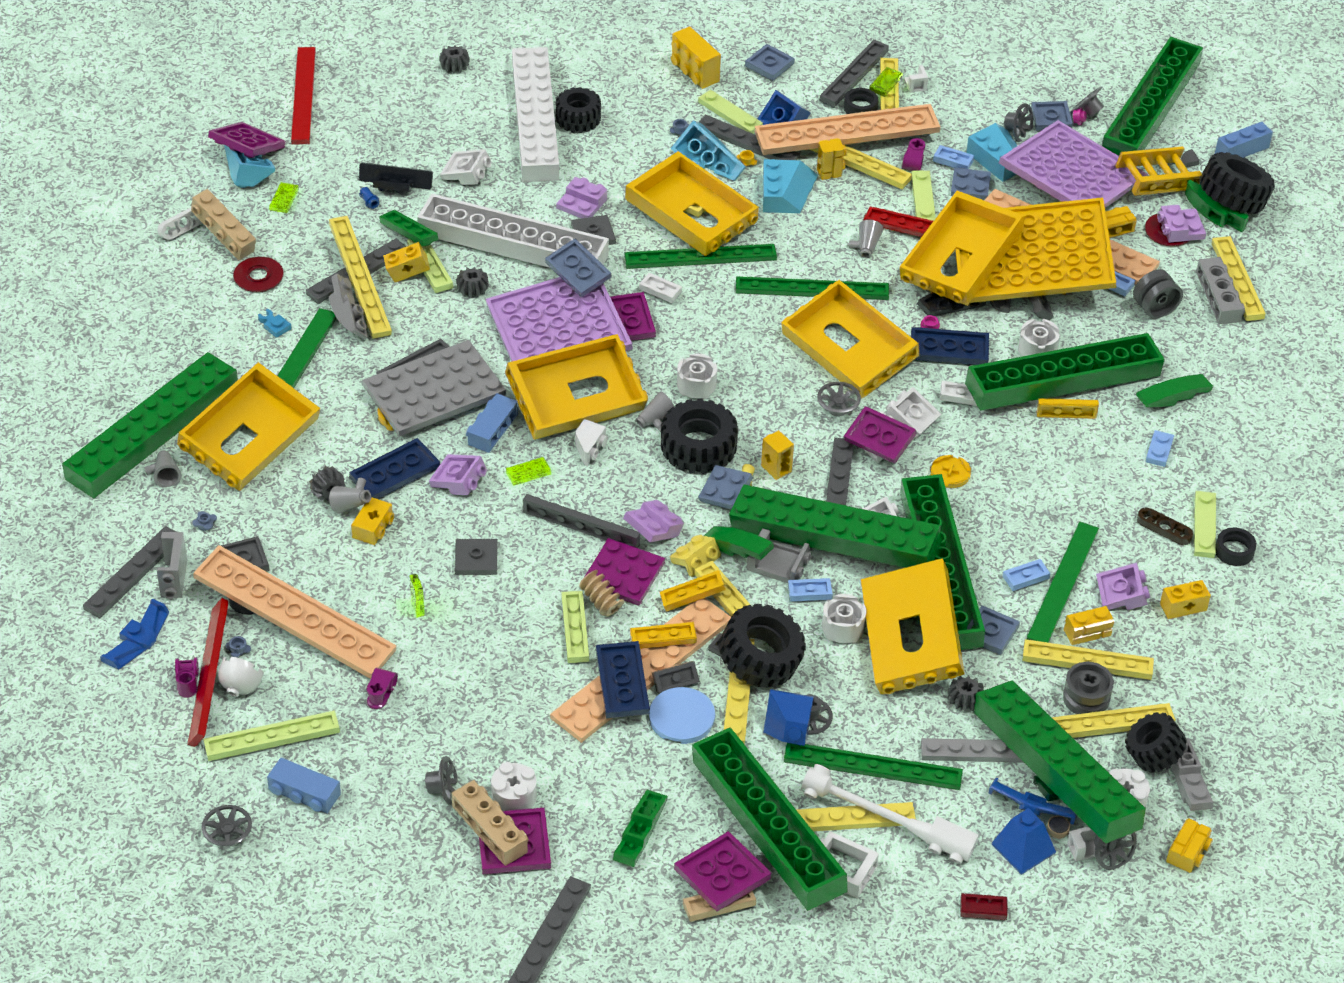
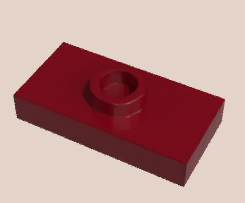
(983, 906)

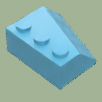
(989, 146)
(786, 185)

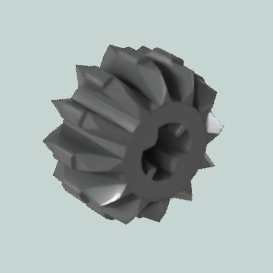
(454, 59)
(472, 282)
(324, 482)
(963, 692)

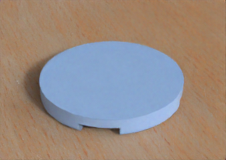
(682, 715)

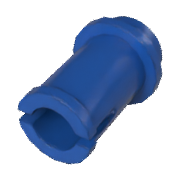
(370, 199)

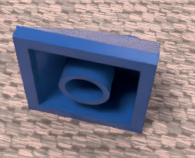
(782, 109)
(788, 716)
(1024, 842)

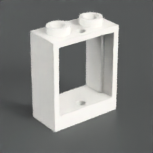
(867, 856)

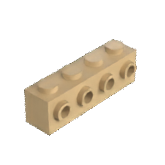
(223, 224)
(490, 822)

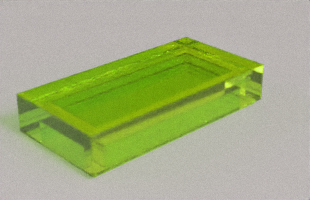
(885, 81)
(283, 197)
(528, 471)
(416, 593)

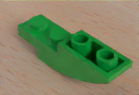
(1214, 210)

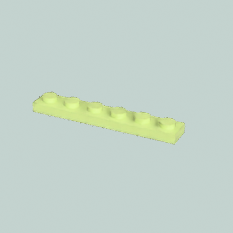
(271, 735)

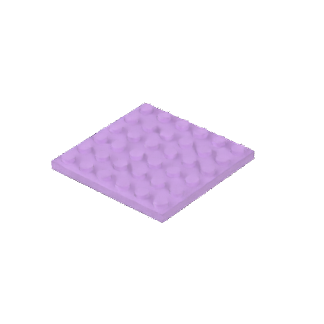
(1069, 166)
(553, 318)

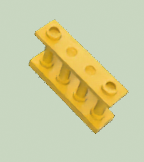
(1157, 183)

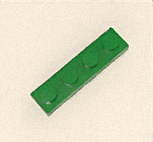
(408, 228)

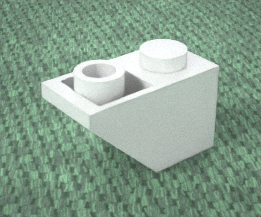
(589, 439)

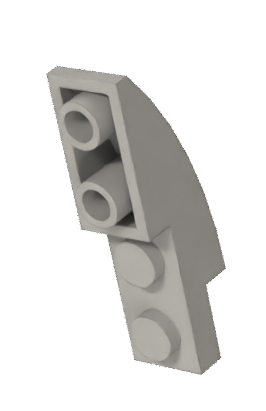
(345, 309)
(1190, 781)

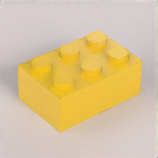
(695, 57)

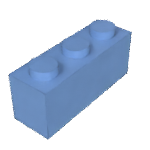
(1246, 140)
(492, 422)
(303, 785)

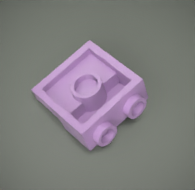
(582, 198)
(1180, 224)
(459, 473)
(654, 521)
(1123, 587)

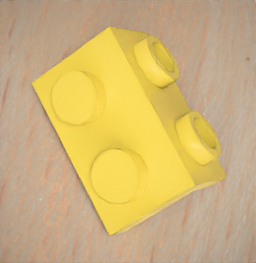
(696, 553)

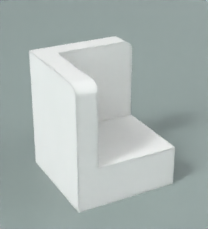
(917, 82)
(1082, 843)

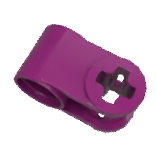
(914, 155)
(186, 676)
(380, 687)

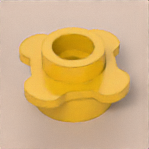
(747, 158)

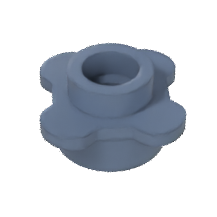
(679, 126)
(204, 521)
(240, 642)

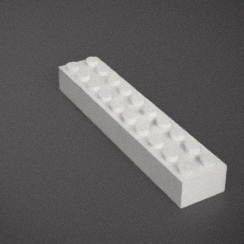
(535, 114)
(502, 231)

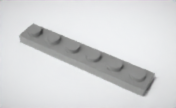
(967, 750)

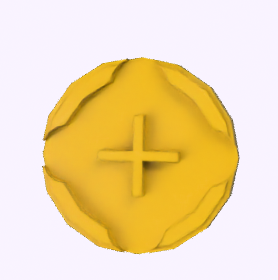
(954, 470)

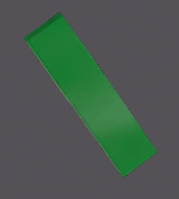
(1172, 390)
(740, 542)
(640, 828)

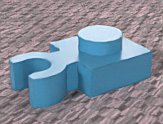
(275, 325)

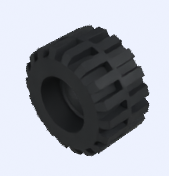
(578, 109)
(1155, 742)

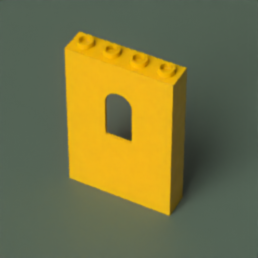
(681, 183)
(970, 226)
(869, 363)
(544, 392)
(264, 406)
(904, 594)

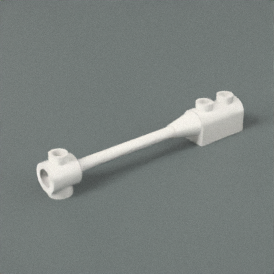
(939, 836)

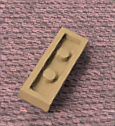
(698, 908)

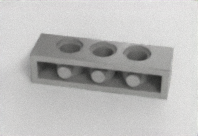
(1220, 290)

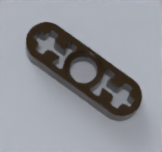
(1154, 515)

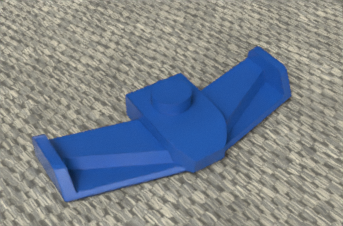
(137, 636)
(1033, 802)

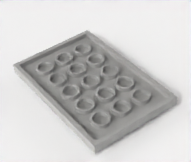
(433, 387)

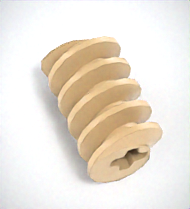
(600, 594)

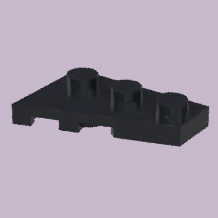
(939, 305)

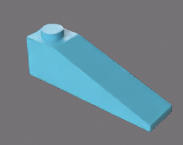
(708, 151)
(247, 170)

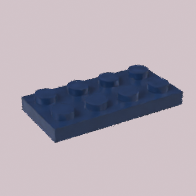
(951, 345)
(396, 468)
(622, 679)

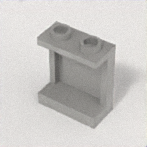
(782, 562)
(172, 578)

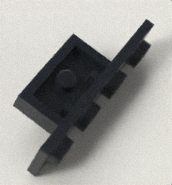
(395, 178)

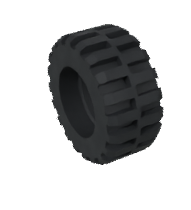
(1237, 183)
(693, 453)
(752, 663)

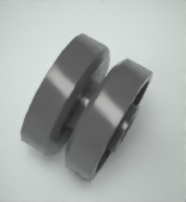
(1157, 294)
(1088, 688)

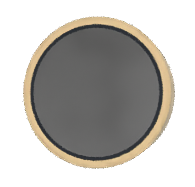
(1058, 827)

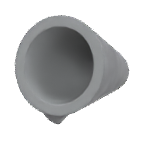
(869, 235)
(655, 411)
(165, 470)
(347, 498)

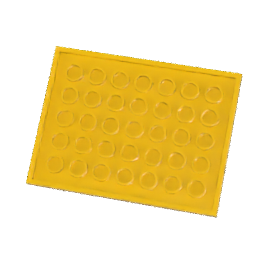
(1057, 252)

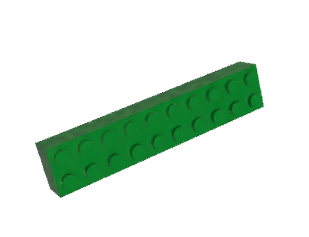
(1153, 97)
(1064, 371)
(148, 425)
(927, 501)
(836, 527)
(1060, 761)
(770, 819)

